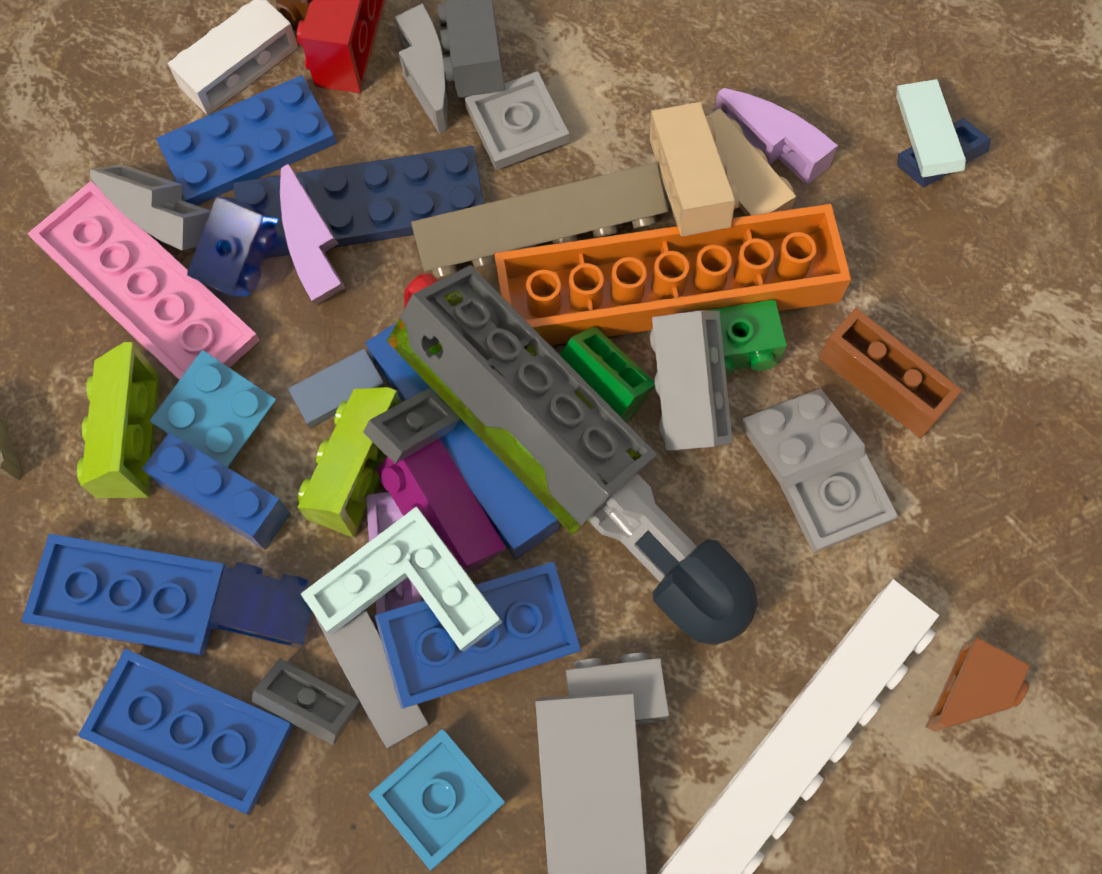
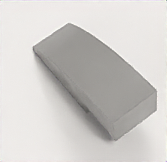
(424, 64)
(152, 204)
(366, 667)

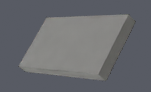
(591, 784)

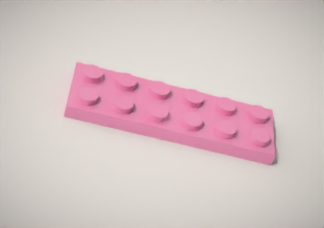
(140, 283)

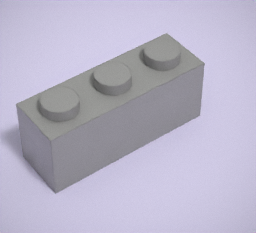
(691, 380)

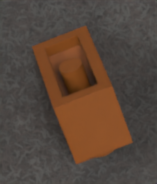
(979, 685)

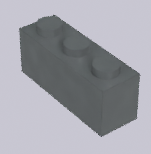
(472, 46)

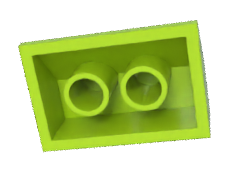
(119, 425)
(347, 464)

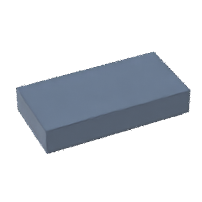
(324, 391)

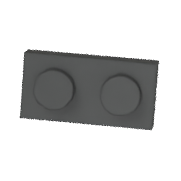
(411, 425)
(305, 701)

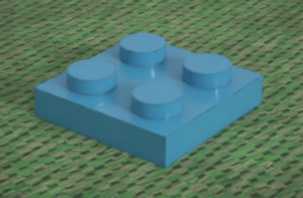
(213, 409)
(437, 799)

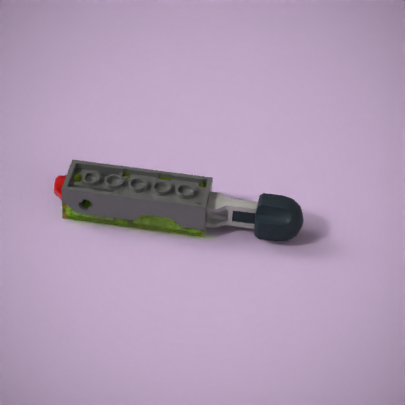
(563, 443)

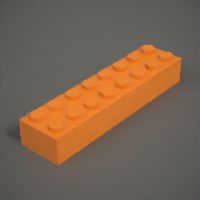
(656, 273)

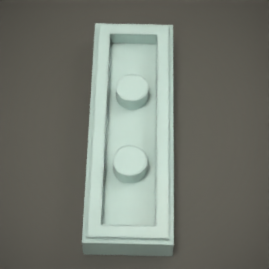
(930, 128)

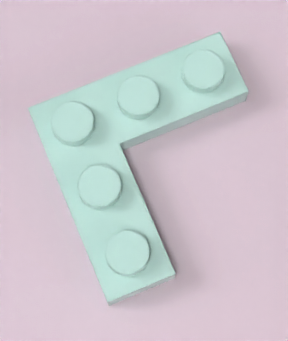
(402, 551)

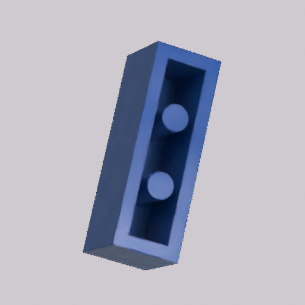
(217, 490)

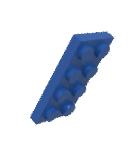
(246, 140)
(124, 594)
(532, 632)
(187, 731)

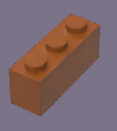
(889, 373)

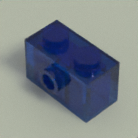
(233, 247)
(261, 606)

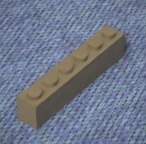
(540, 217)

